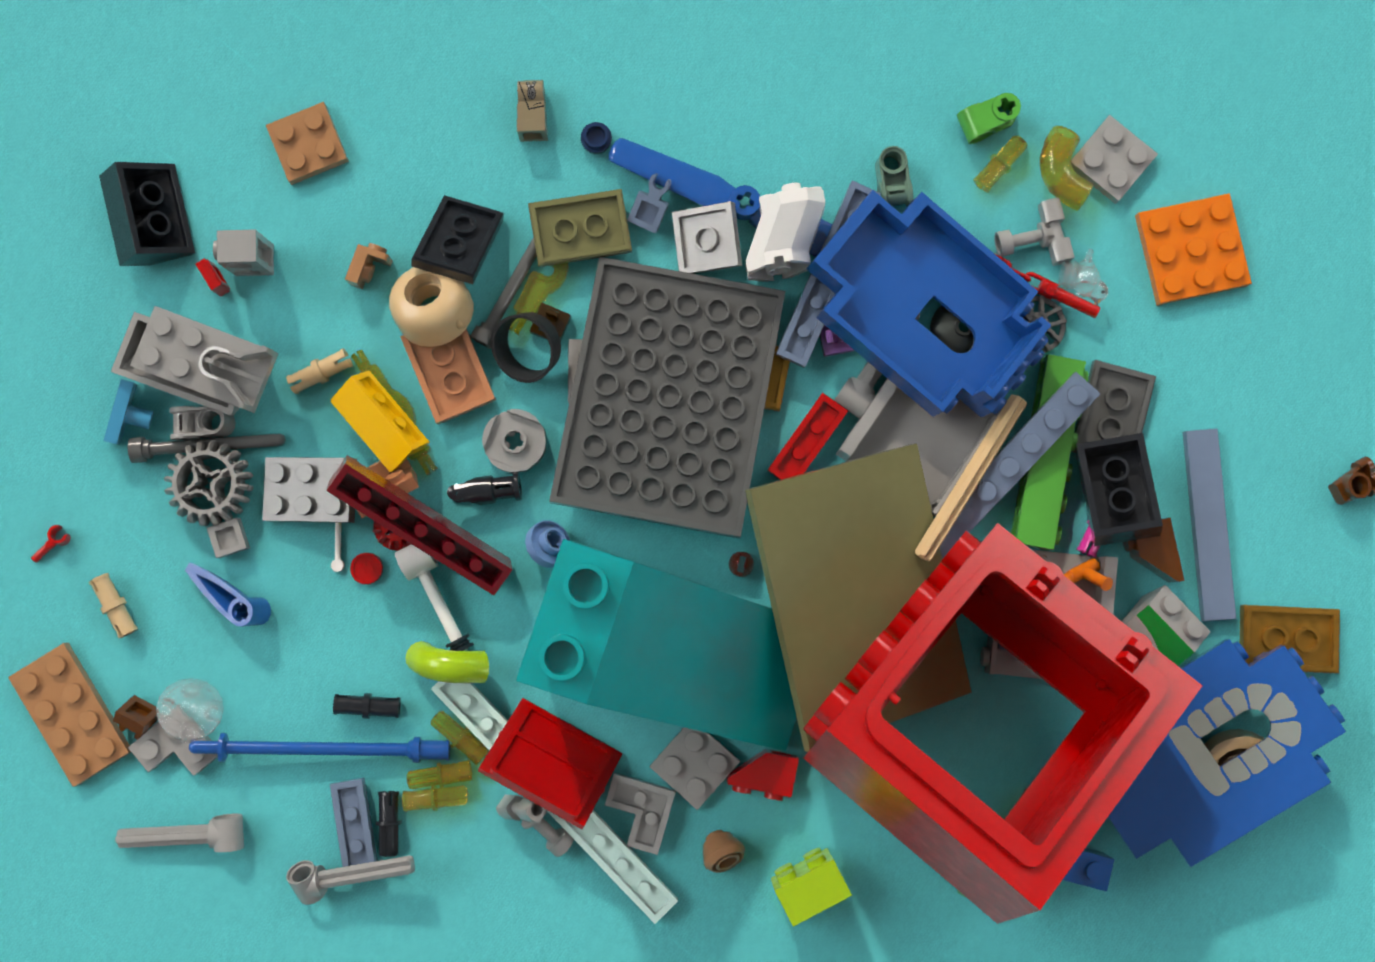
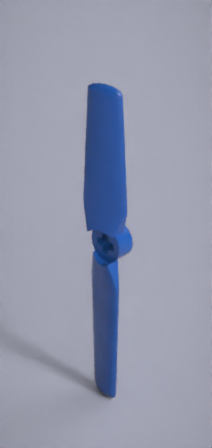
(696, 183)

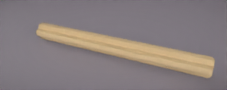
(970, 478)

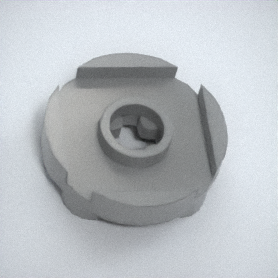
(507, 424)

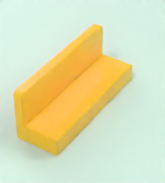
(378, 420)

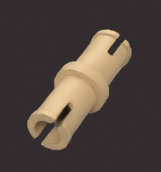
(319, 371)
(113, 605)

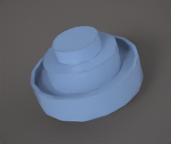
(544, 542)

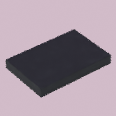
(457, 239)

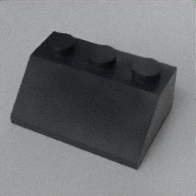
(146, 213)

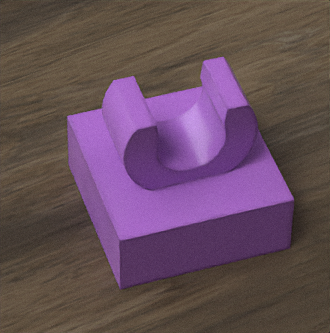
(832, 344)

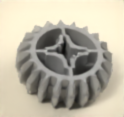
(194, 463)

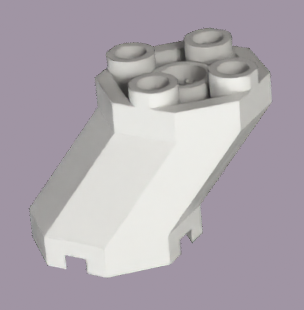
(785, 232)

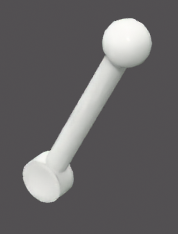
(337, 565)

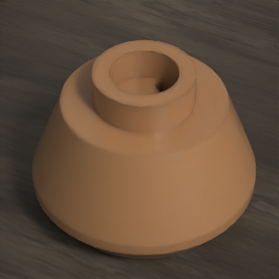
(722, 851)

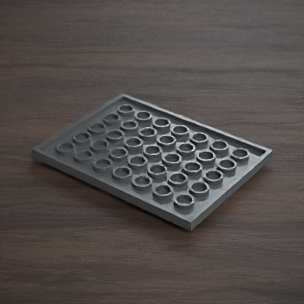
(668, 397)

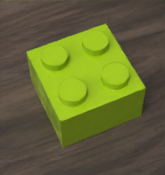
(809, 885)

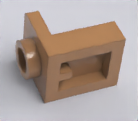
(361, 266)

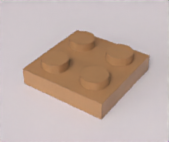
(307, 143)

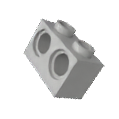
(244, 252)

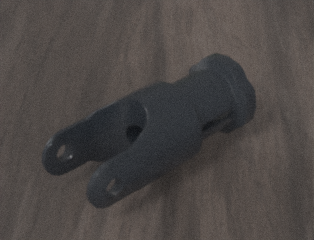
(486, 489)

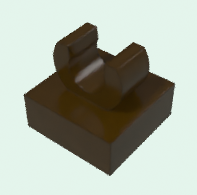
(557, 317)

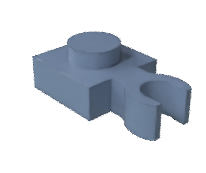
(649, 208)

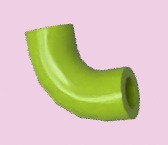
(447, 665)

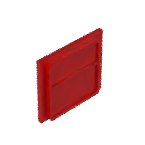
(551, 763)

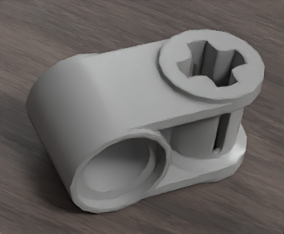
(195, 423)

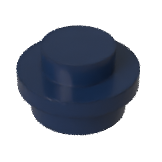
(596, 137)

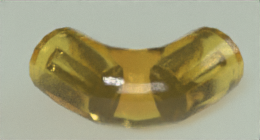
(1058, 171)

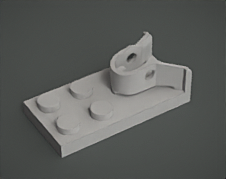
(204, 359)

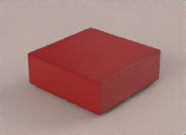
(213, 277)

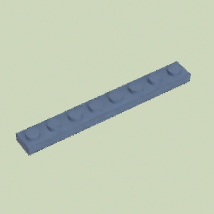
(1023, 452)

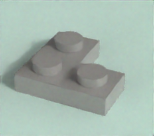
(158, 745)
(649, 804)

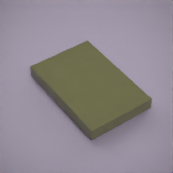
(580, 228)

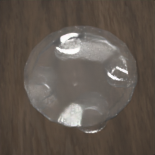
(189, 709)

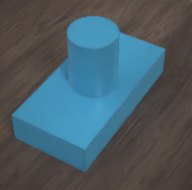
(125, 413)

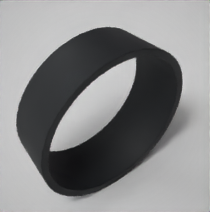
(506, 360)

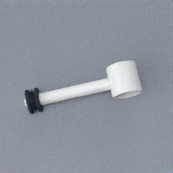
(418, 564)

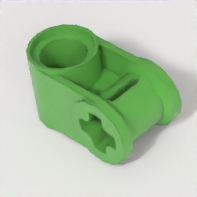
(984, 119)

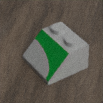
(1167, 624)

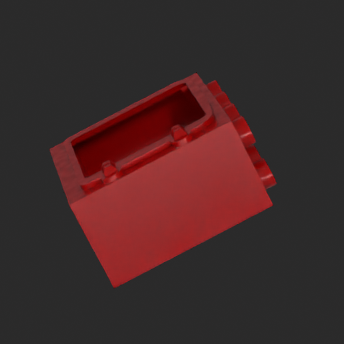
(1073, 644)

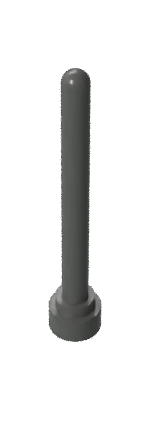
(483, 333)
(141, 449)

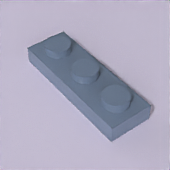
(353, 822)

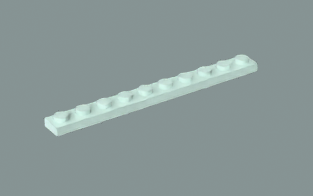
(596, 837)

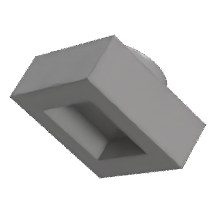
(228, 538)

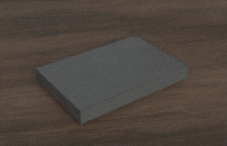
(1119, 407)

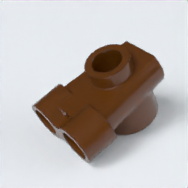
(1355, 483)

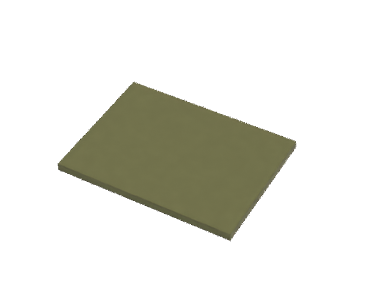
(842, 568)

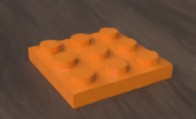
(1193, 249)

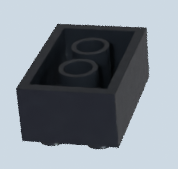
(1118, 489)

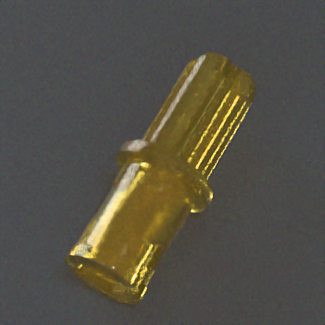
(1000, 163)
(459, 737)
(440, 775)
(434, 798)

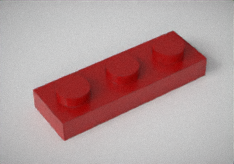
(808, 438)

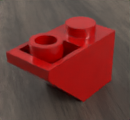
(766, 772)

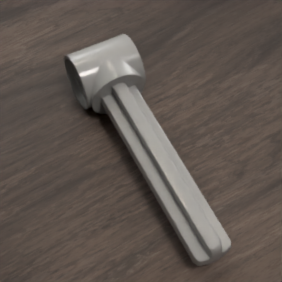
(859, 391)
(222, 833)
(312, 881)

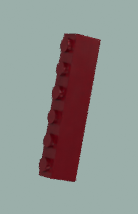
(419, 525)

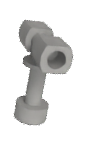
(1048, 234)
(516, 808)

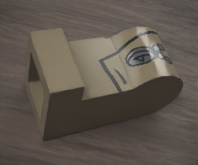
(531, 111)

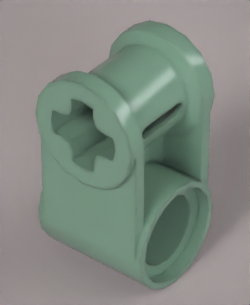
(894, 184)

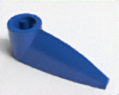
(229, 599)

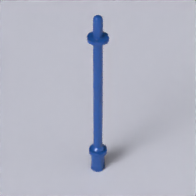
(415, 749)

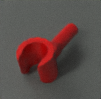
(51, 543)

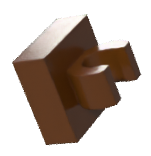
(136, 716)

